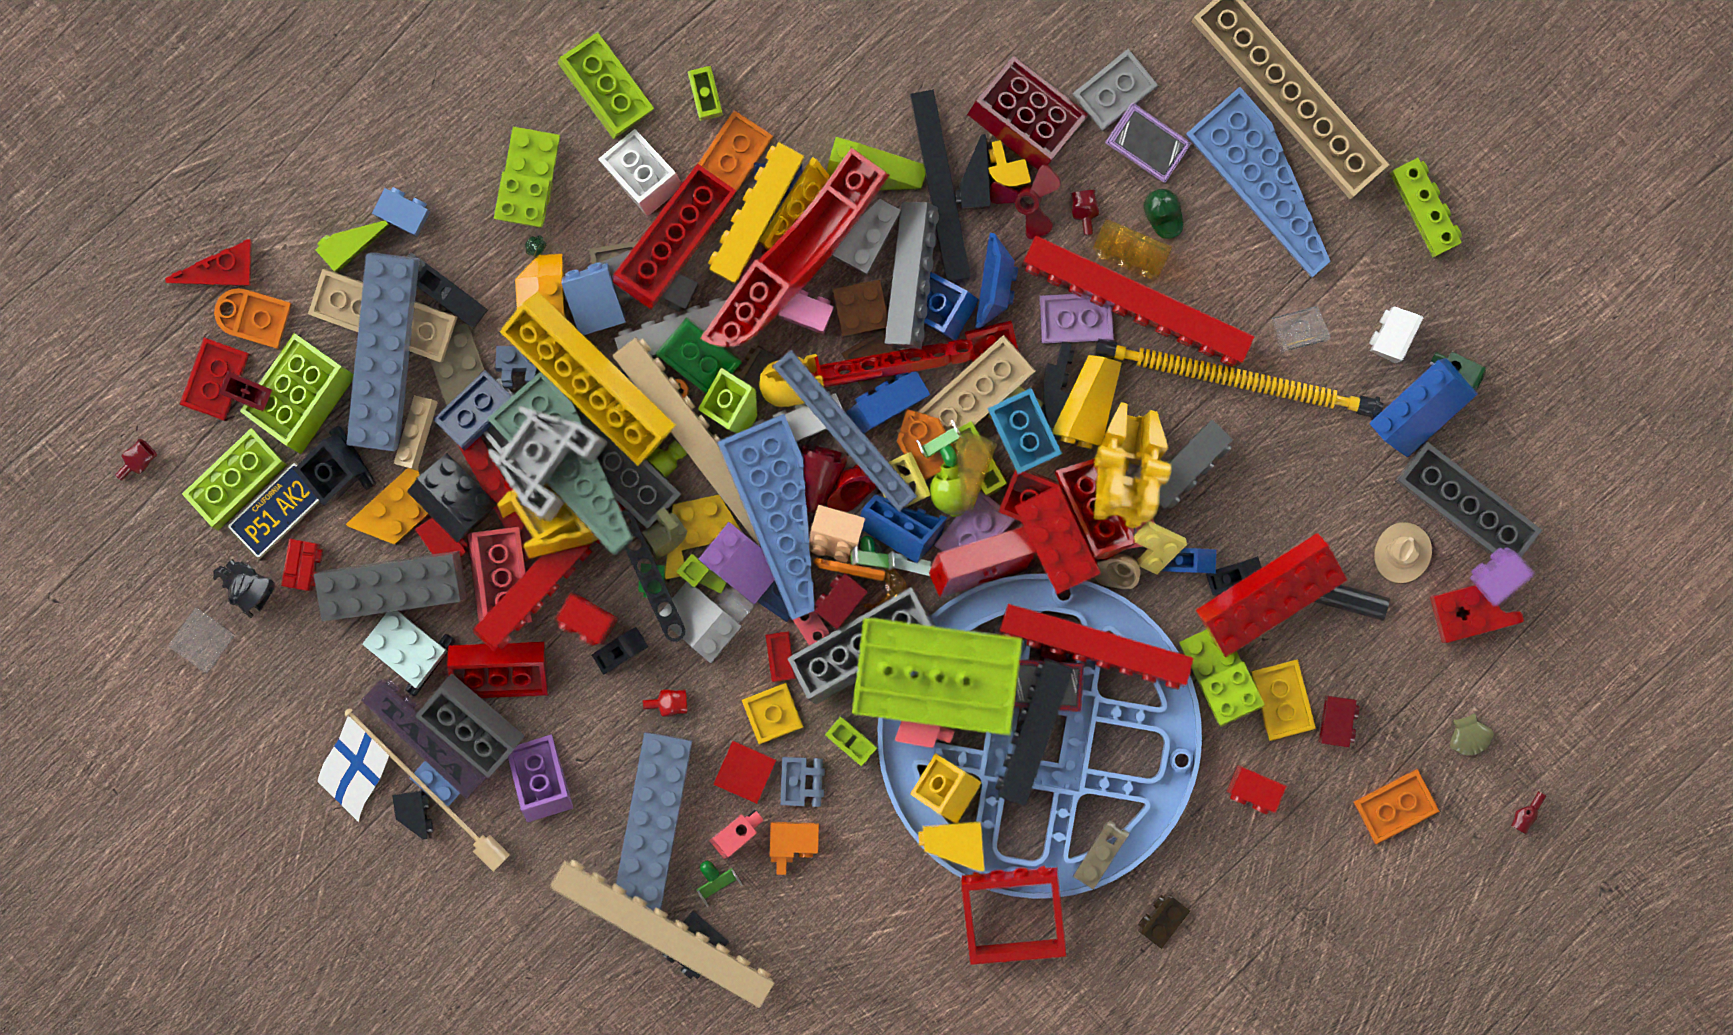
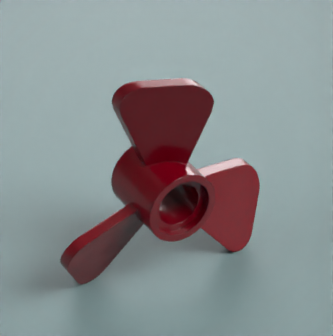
(1036, 220)

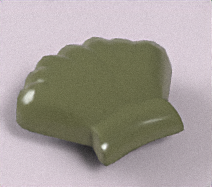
(1470, 736)

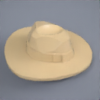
(1402, 552)

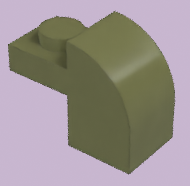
(664, 535)

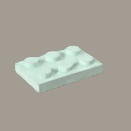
(405, 648)

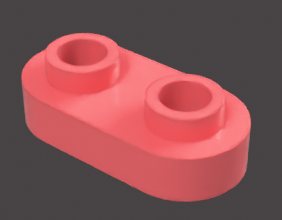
(810, 626)

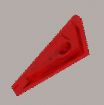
(228, 267)

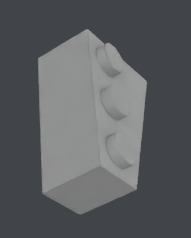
(867, 237)

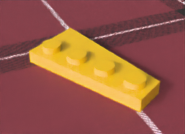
(800, 197)

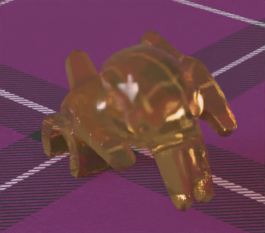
(894, 584)

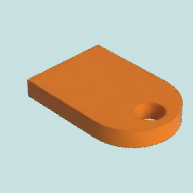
(254, 316)

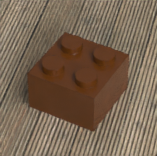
(861, 308)

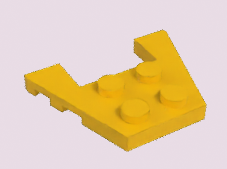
(703, 521)

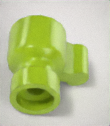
(666, 461)

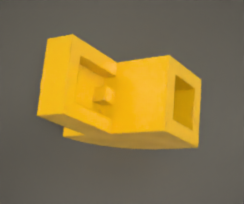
(1009, 174)

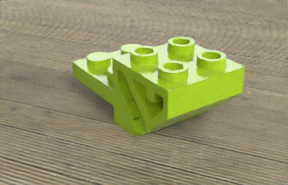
(527, 177)
(1221, 679)

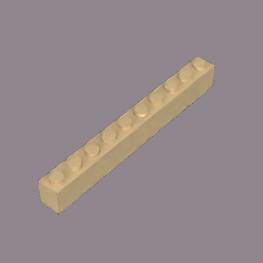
(689, 429)
(662, 933)

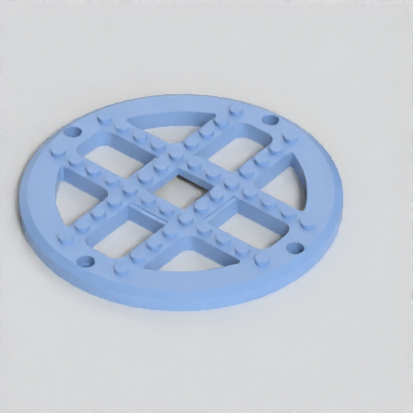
(1163, 794)

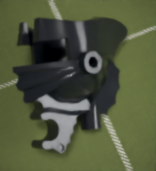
(245, 586)

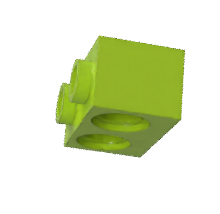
(851, 741)

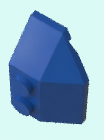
(996, 282)

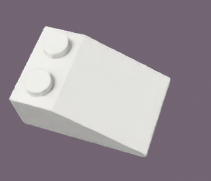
(641, 172)

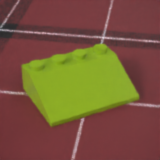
(303, 393)

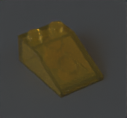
(973, 463)

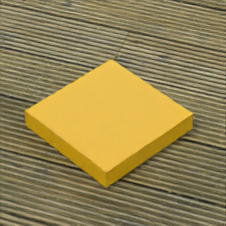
(772, 713)

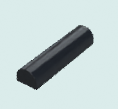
(1356, 601)

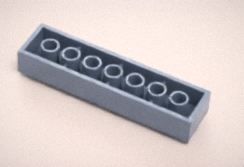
(382, 351)
(653, 817)

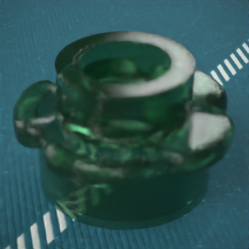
(535, 246)

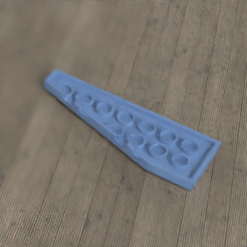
(1252, 161)
(772, 490)

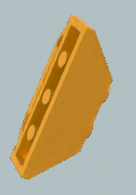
(545, 276)

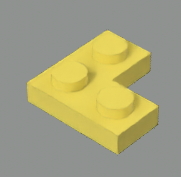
(1161, 545)

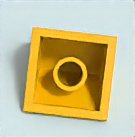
(945, 788)

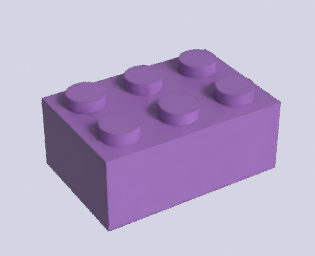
(1500, 575)

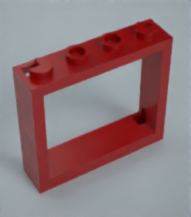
(1018, 950)

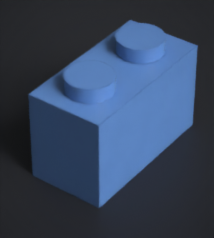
(400, 211)

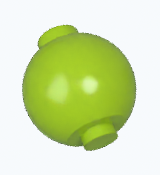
(946, 491)

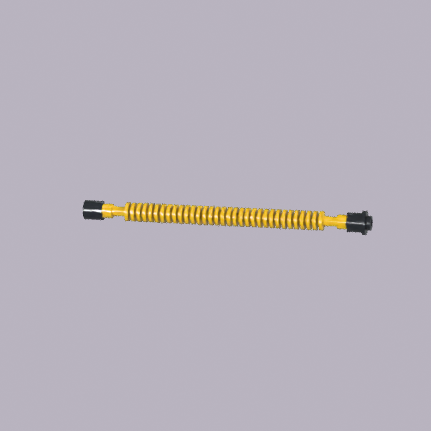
(1363, 406)

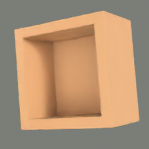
(835, 533)

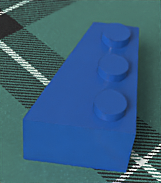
(888, 401)
(905, 531)

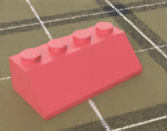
(495, 566)

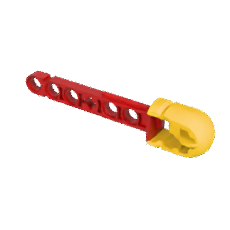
(780, 394)

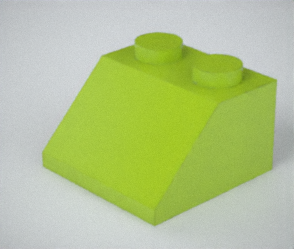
(730, 402)

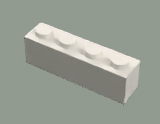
(802, 420)

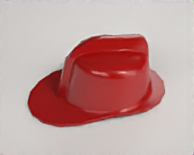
(851, 490)

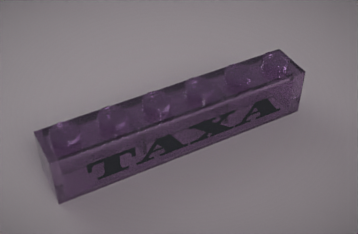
(400, 714)

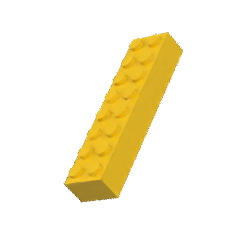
(587, 378)

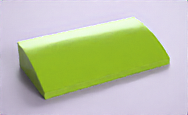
(605, 85)
(234, 479)

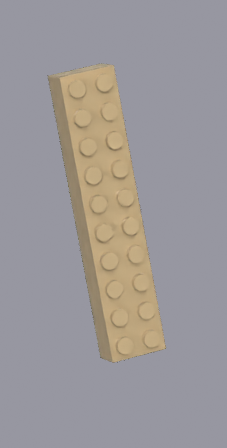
(1291, 94)

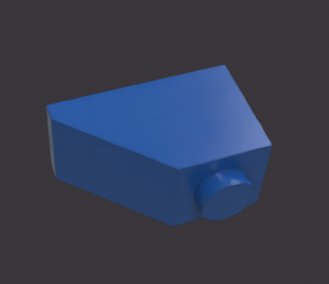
(1193, 561)

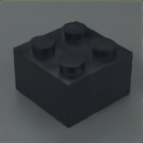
(330, 469)

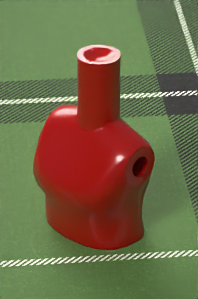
(668, 702)

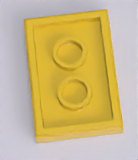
(1284, 700)

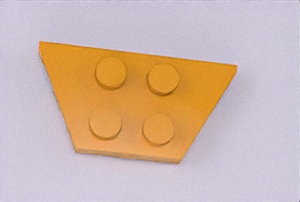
(391, 512)

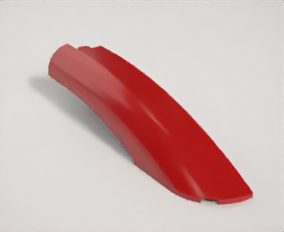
(798, 253)

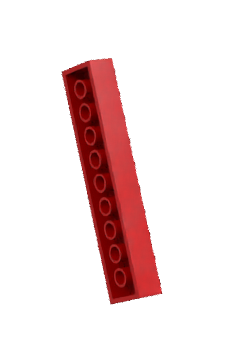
(1137, 301)

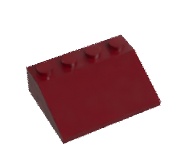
(1027, 113)

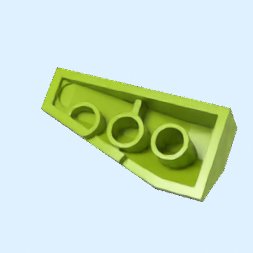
(903, 172)

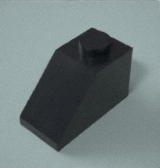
(1232, 574)
(619, 650)

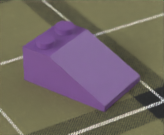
(739, 562)
(539, 779)

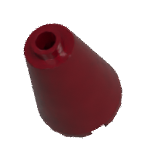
(821, 472)

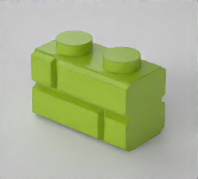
(705, 93)

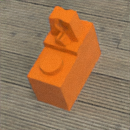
(792, 838)

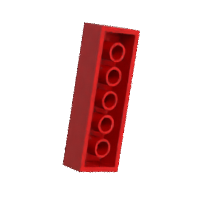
(674, 236)
(1271, 595)

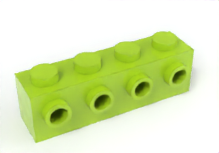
(1425, 207)

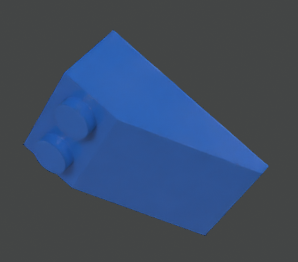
(948, 307)

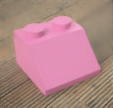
(808, 312)

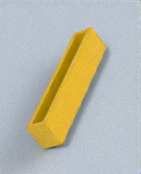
(756, 213)

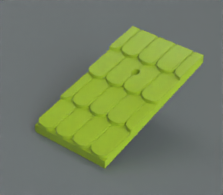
(957, 681)

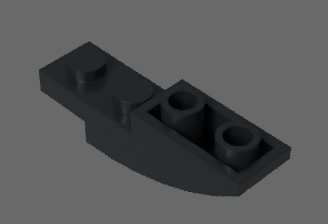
(449, 294)
(1054, 379)

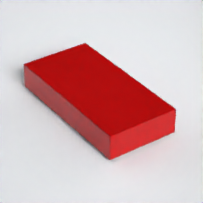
(778, 651)

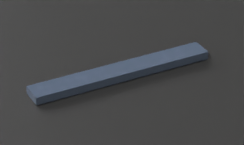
(844, 430)

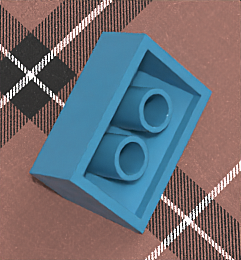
(1024, 431)

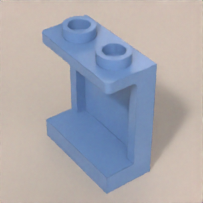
(593, 298)

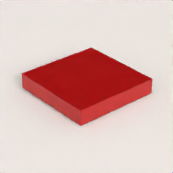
(744, 772)

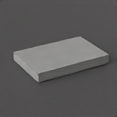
(1114, 89)

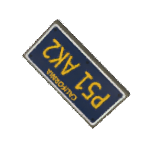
(273, 512)

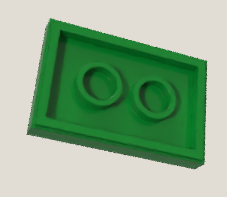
(695, 357)

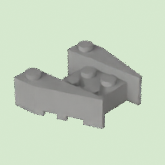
(538, 452)

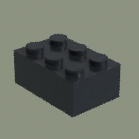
(451, 497)

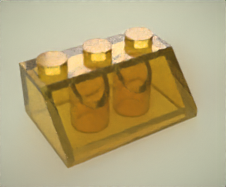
(1131, 249)

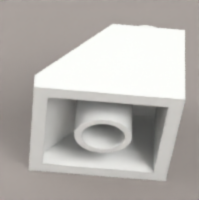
(1395, 334)

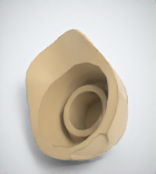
(1119, 572)

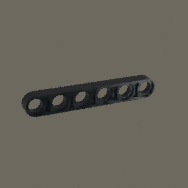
(653, 574)

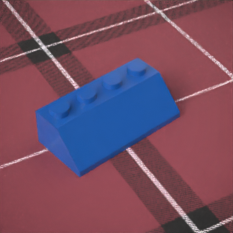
(1423, 408)

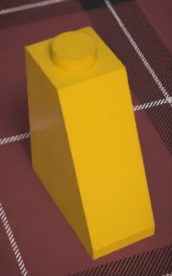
(955, 842)

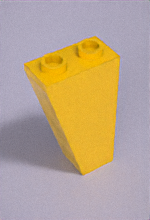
(1089, 403)

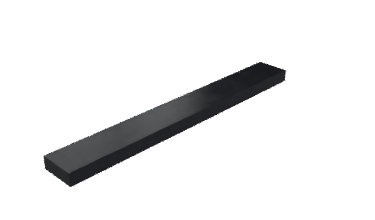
(940, 184)

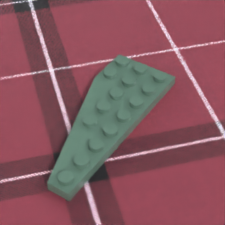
(576, 479)

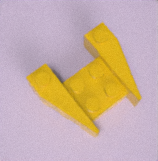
(561, 533)

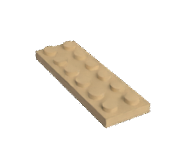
(339, 302)
(980, 386)

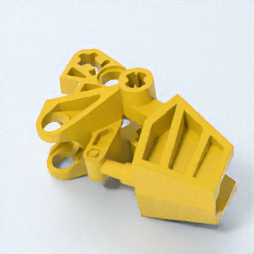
(1137, 442)

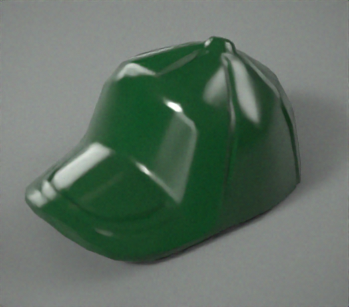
(1164, 213)

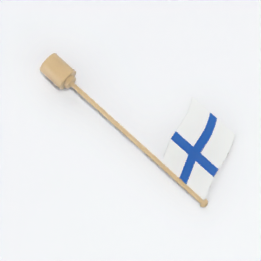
(356, 769)

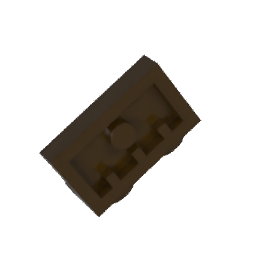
(757, 360)
(1163, 920)

